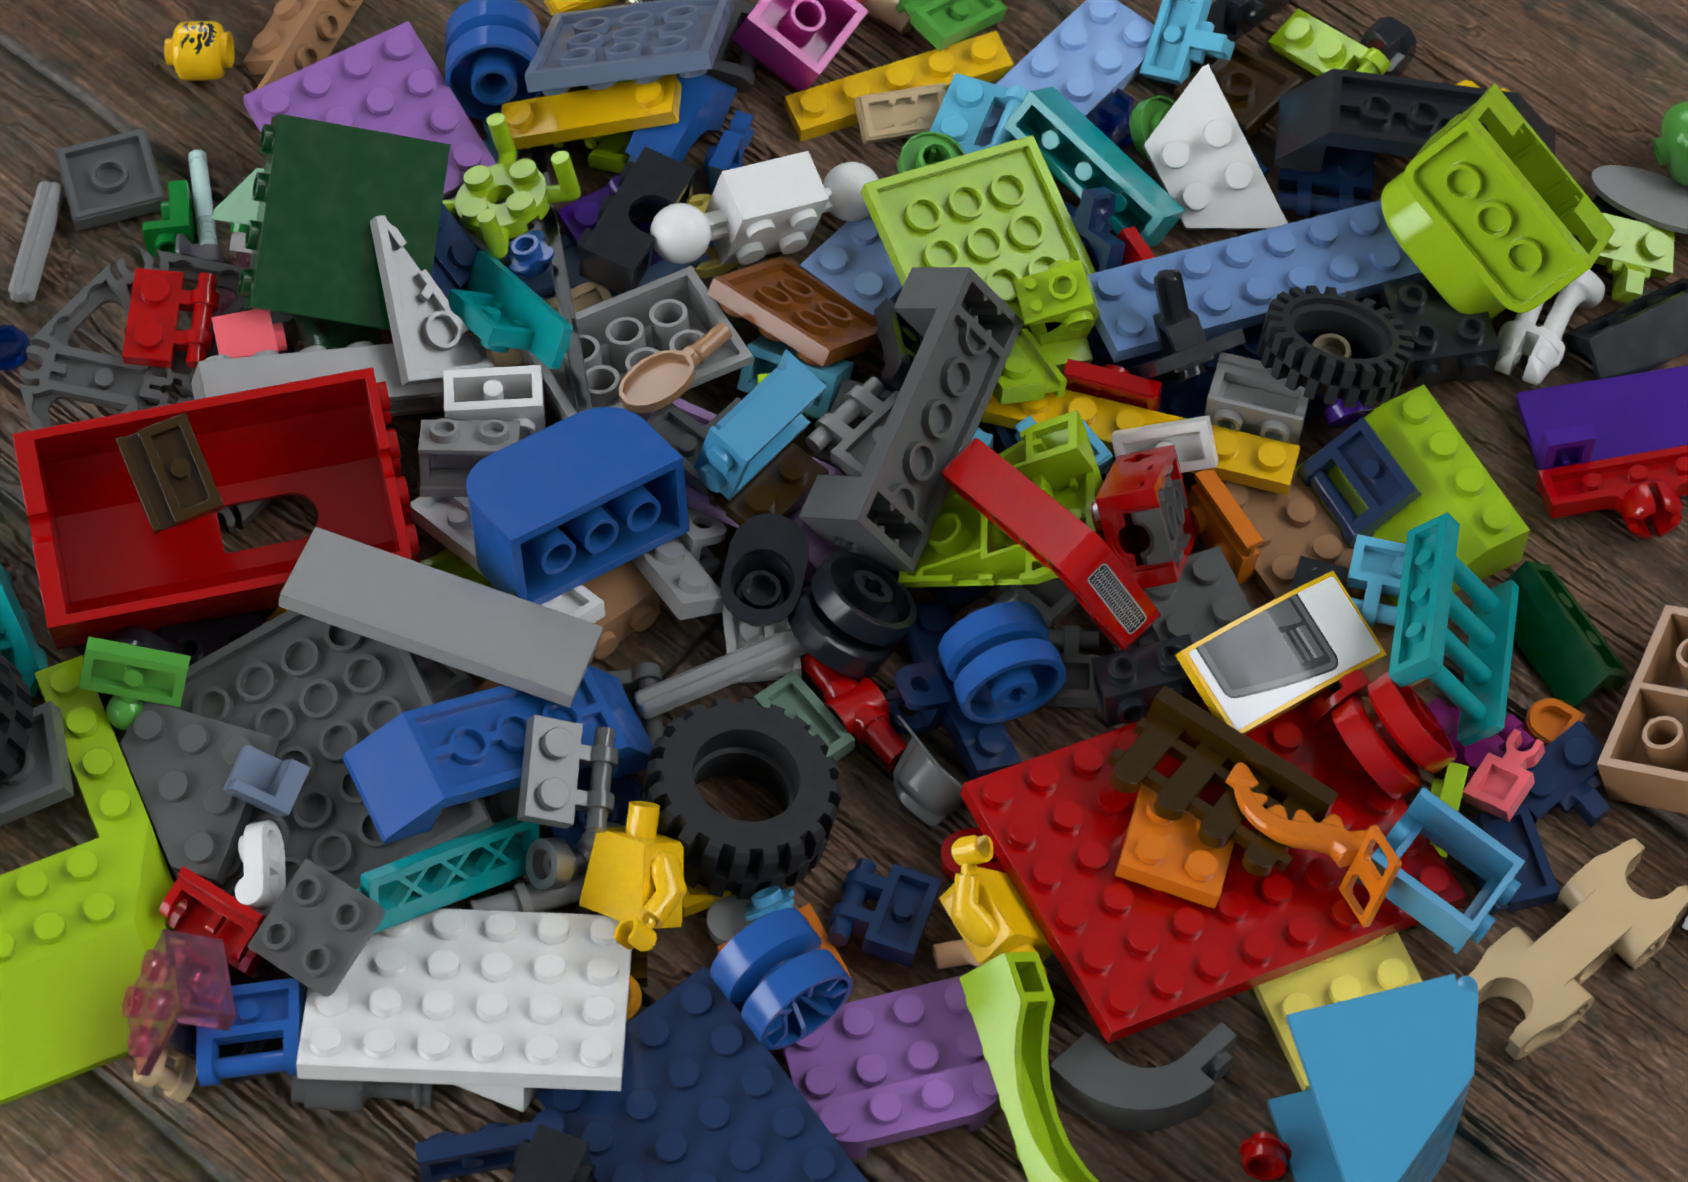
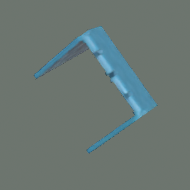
(1382, 1083)

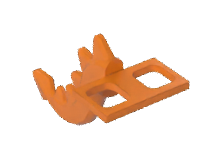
(1326, 836)

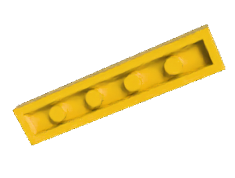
(833, 106)

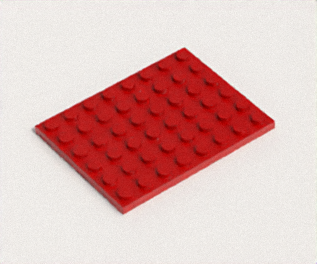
(1157, 955)

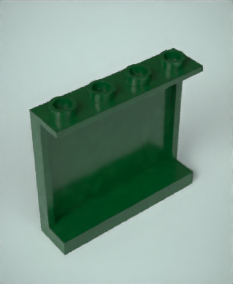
(315, 213)

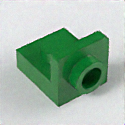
(176, 219)

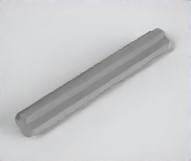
(718, 674)

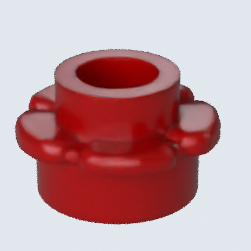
(1264, 1156)

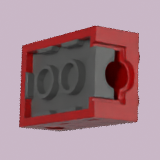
(1146, 515)

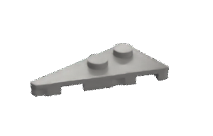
(421, 322)

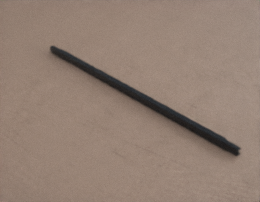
(563, 291)

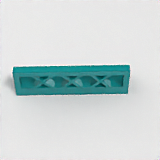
(449, 871)

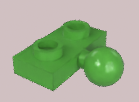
(132, 676)

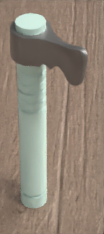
(203, 205)

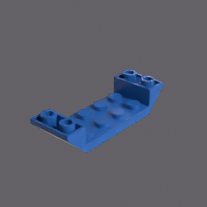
(477, 749)

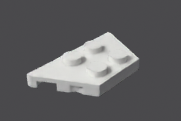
(1209, 163)

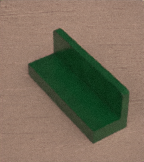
(1562, 638)

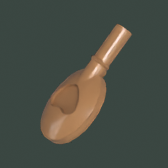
(668, 373)

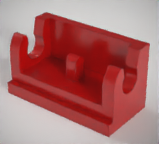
(213, 914)

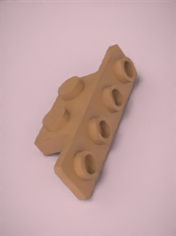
(298, 36)

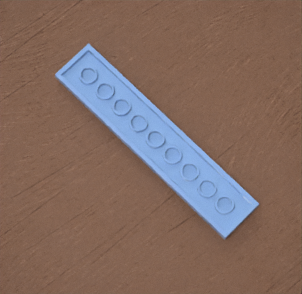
(1081, 58)

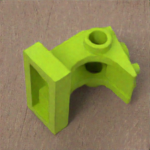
(1062, 296)

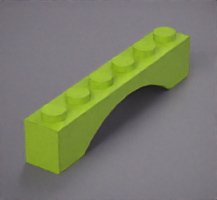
(1013, 1020)

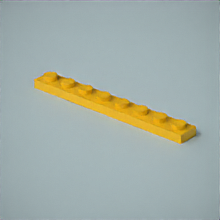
(1241, 455)

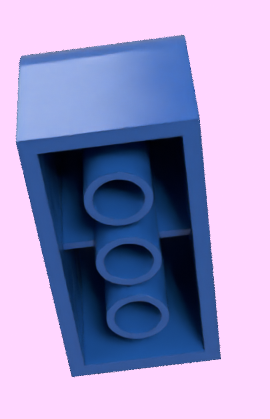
(574, 502)

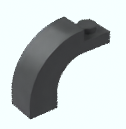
(1141, 1097)

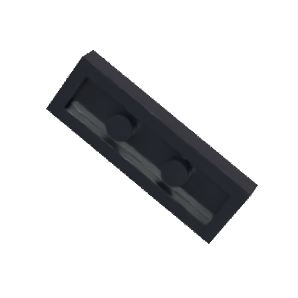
(1636, 334)

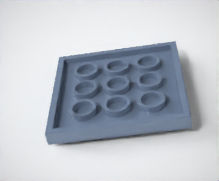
(628, 44)

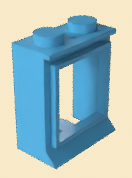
(758, 427)
(1467, 845)

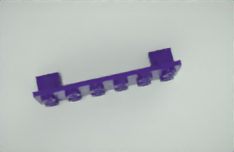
(1606, 417)

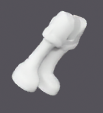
(1544, 342)

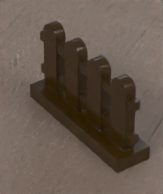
(1209, 754)

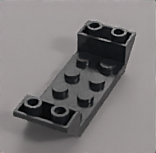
(1374, 116)

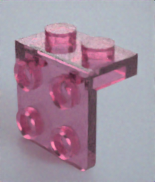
(178, 983)

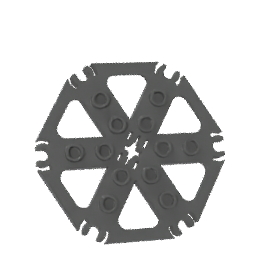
(105, 378)

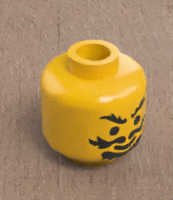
(200, 50)

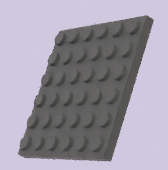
(319, 697)

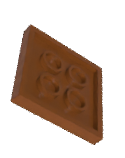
(797, 311)

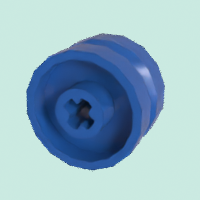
(1001, 662)

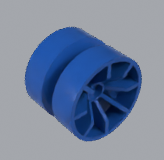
(489, 54)
(781, 978)

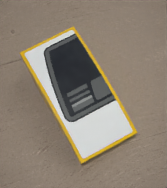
(1281, 654)

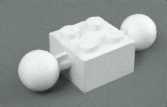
(761, 210)

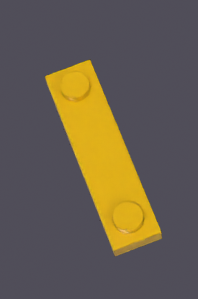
(593, 112)

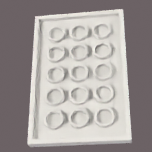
(477, 1004)

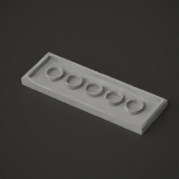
(441, 616)

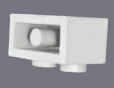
(497, 393)

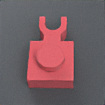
(1504, 782)

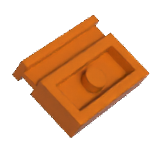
(1224, 524)

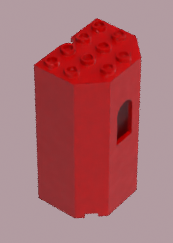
(293, 438)

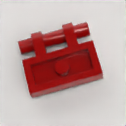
(155, 316)

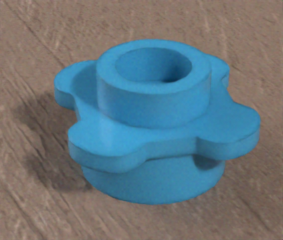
(768, 901)

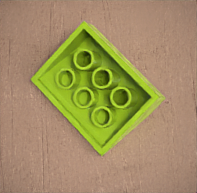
(1449, 481)

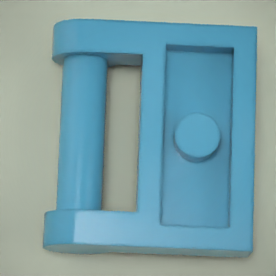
(969, 108)

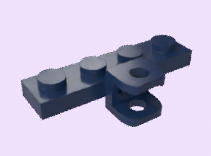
(932, 697)

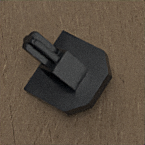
(1181, 334)

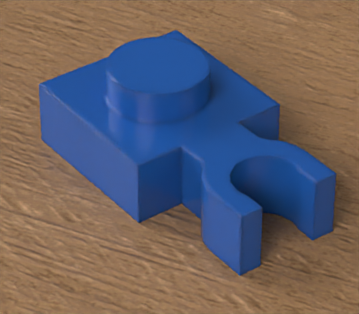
(729, 149)

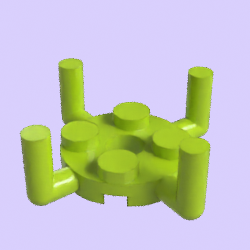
(510, 179)

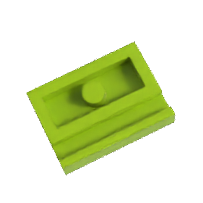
(1028, 373)

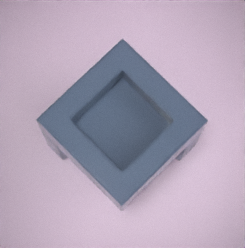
(266, 780)

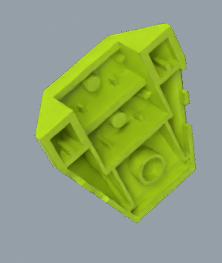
(974, 551)

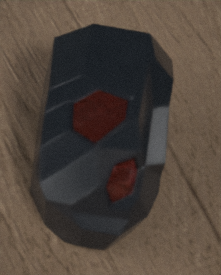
(1394, 41)

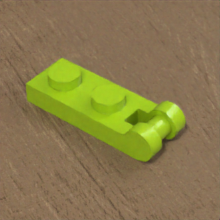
(1322, 48)

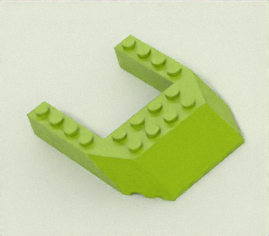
(79, 917)

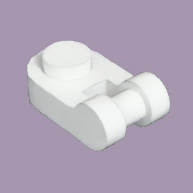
(264, 866)

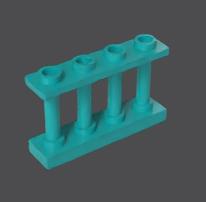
(1423, 633)

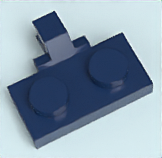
(1094, 227)
(1568, 777)

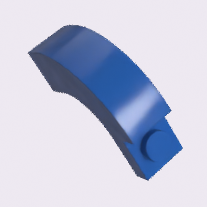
(702, 108)

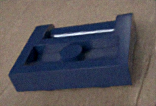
(1370, 471)

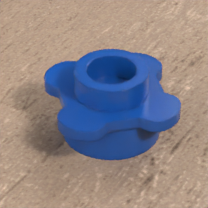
(529, 254)

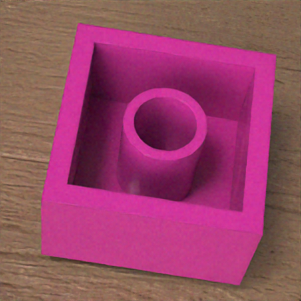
(798, 35)

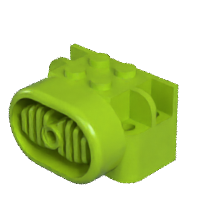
(1493, 213)

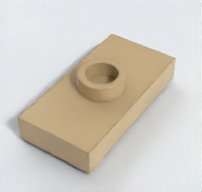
(898, 112)

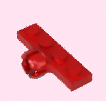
(1636, 485)

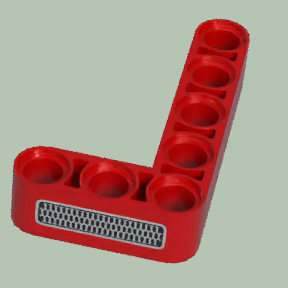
(1055, 540)

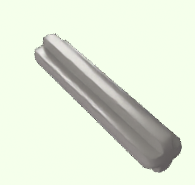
(36, 242)

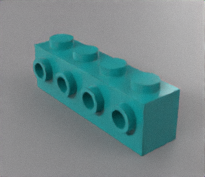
(1088, 159)

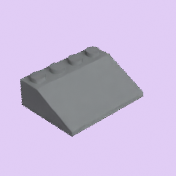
(634, 326)

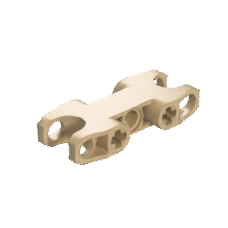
(1601, 922)

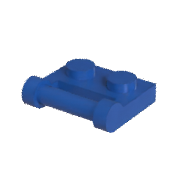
(262, 1013)

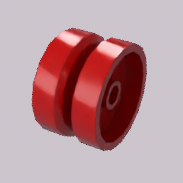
(1394, 735)

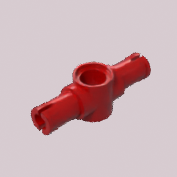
(858, 708)

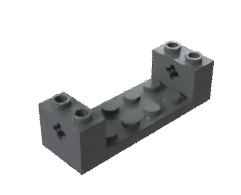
(934, 417)

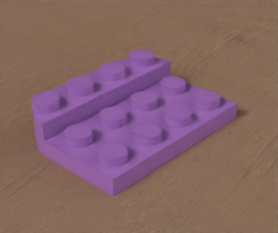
(895, 1068)

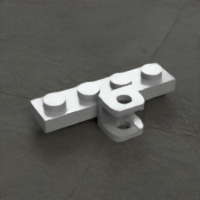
(679, 574)

